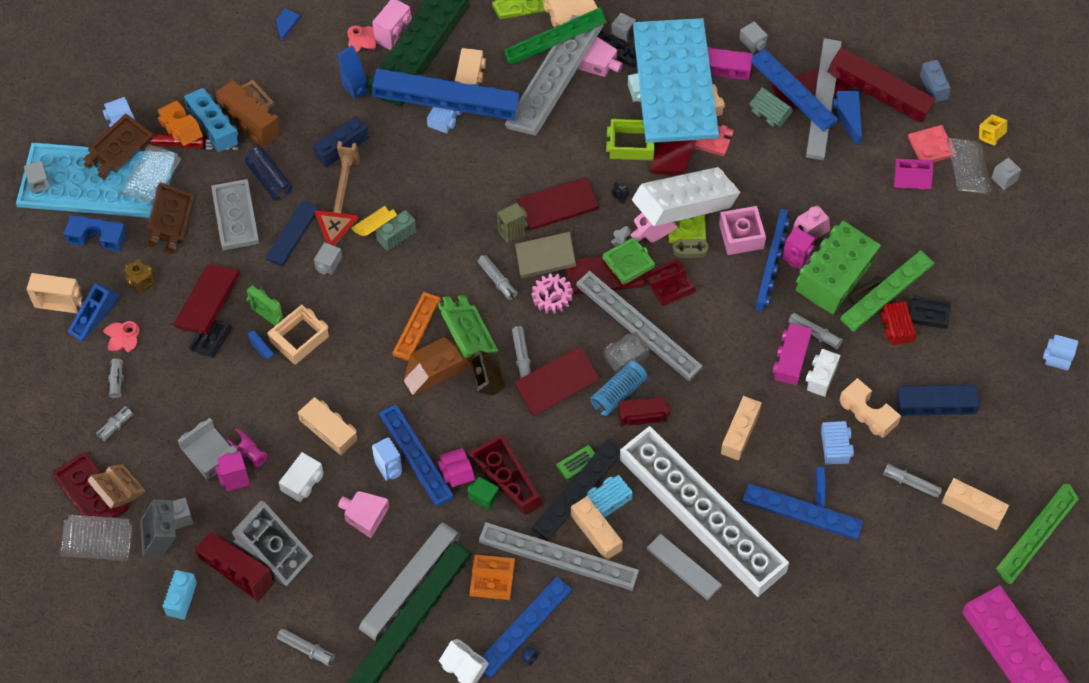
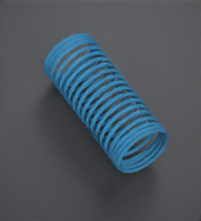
(604, 401)

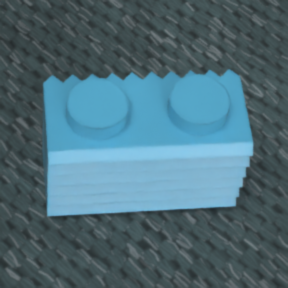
(610, 495)
(179, 594)

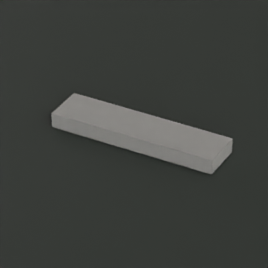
(684, 567)

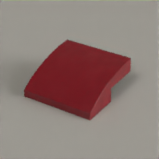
(669, 282)

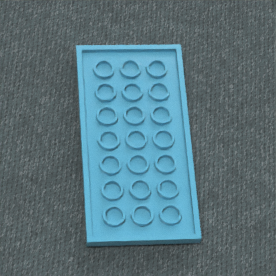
(675, 80)
(78, 187)

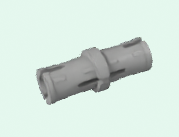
(115, 378)
(114, 423)

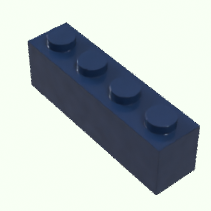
(937, 400)

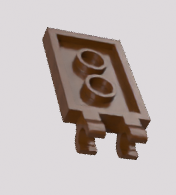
(117, 145)
(169, 216)

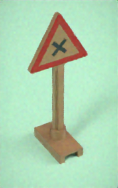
(335, 224)

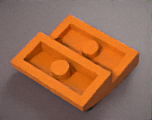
(492, 577)

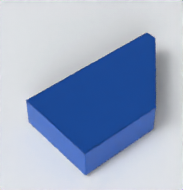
(286, 22)
(260, 345)
(820, 486)

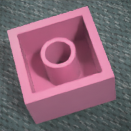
(391, 23)
(742, 230)

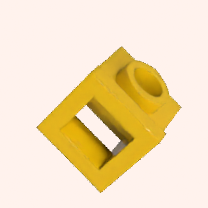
(992, 129)

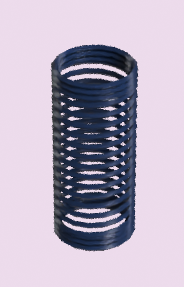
(269, 171)

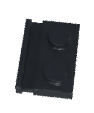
(930, 312)
(210, 343)

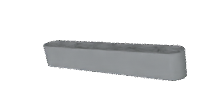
(408, 581)

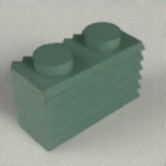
(770, 107)
(396, 230)

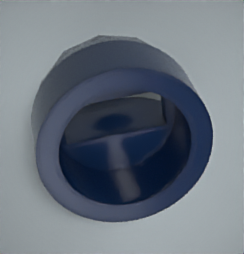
(527, 653)

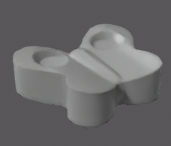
(621, 235)

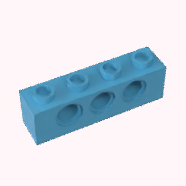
(211, 119)

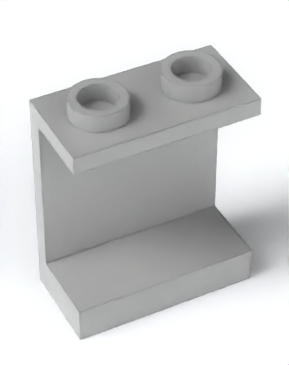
(204, 446)

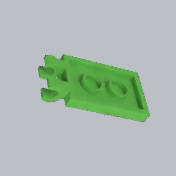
(466, 326)

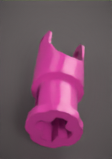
(249, 449)

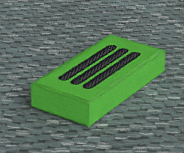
(573, 464)

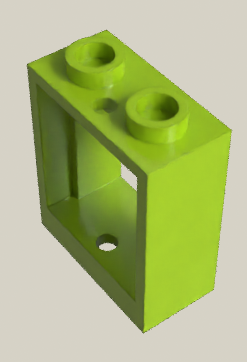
(628, 126)

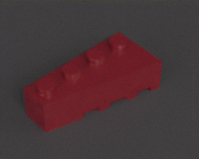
(503, 469)
(235, 565)

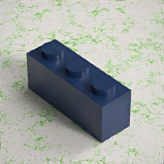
(351, 132)

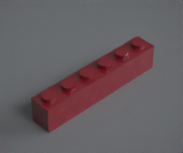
(881, 85)

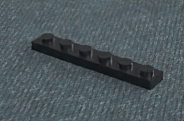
(576, 490)

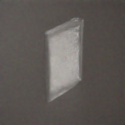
(969, 166)
(153, 167)
(96, 537)

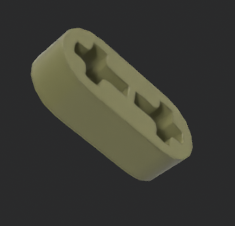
(690, 248)

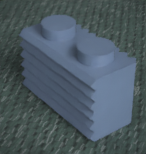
(935, 80)

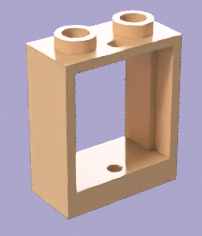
(55, 293)
(301, 313)

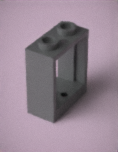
(160, 526)

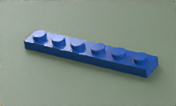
(794, 90)
(771, 267)
(416, 456)
(802, 511)
(525, 625)

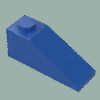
(352, 73)
(848, 112)
(93, 311)

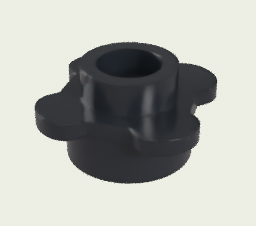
(620, 192)

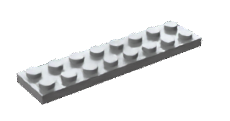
(551, 82)

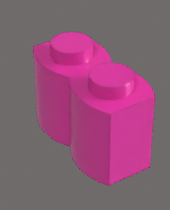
(456, 467)

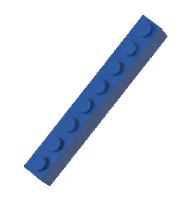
(445, 94)

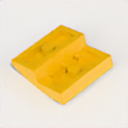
(374, 221)

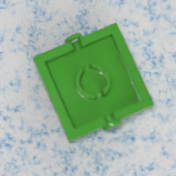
(628, 260)
(264, 305)

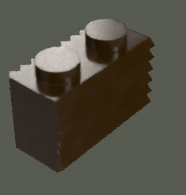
(486, 372)

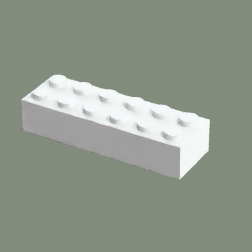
(685, 196)

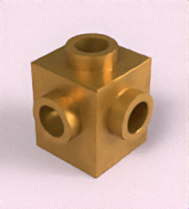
(139, 276)

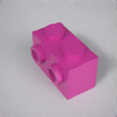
(913, 174)
(798, 248)
(232, 471)

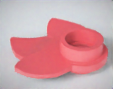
(363, 39)
(120, 337)

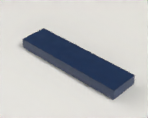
(292, 233)

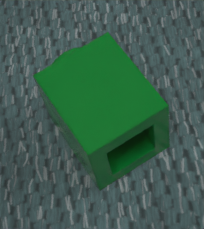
(483, 493)

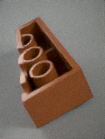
(248, 113)

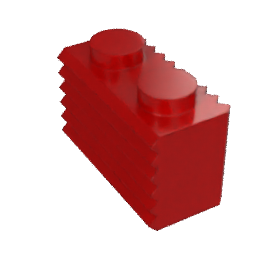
(898, 323)

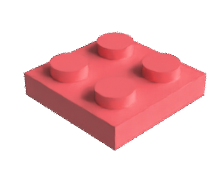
(930, 144)

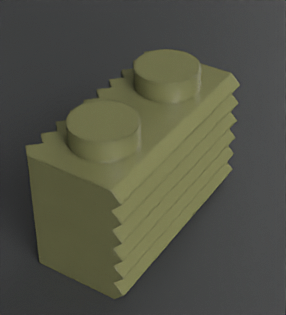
(512, 222)

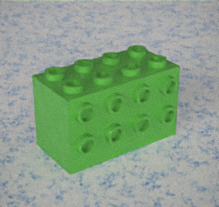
(837, 267)

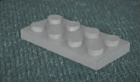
(235, 214)

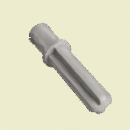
(501, 282)
(818, 332)
(523, 360)
(911, 480)
(306, 647)

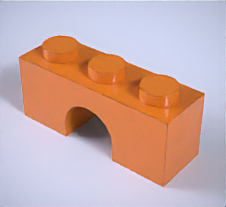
(182, 127)

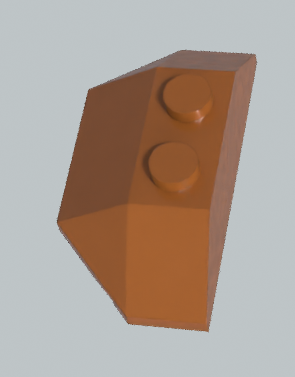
(434, 364)

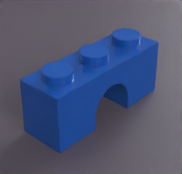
(81, 228)

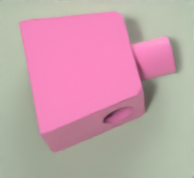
(600, 59)
(813, 222)
(651, 232)
(364, 511)

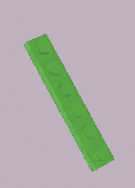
(887, 291)
(1037, 533)

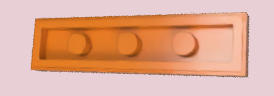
(416, 326)

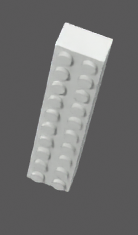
(704, 511)

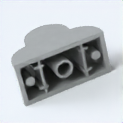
(271, 543)

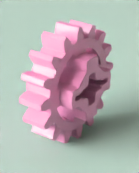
(557, 297)

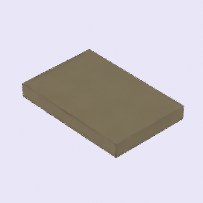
(545, 255)

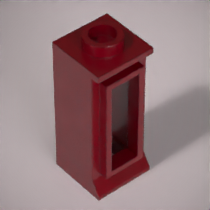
(643, 411)

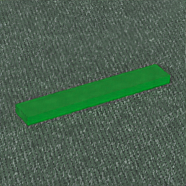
(555, 36)

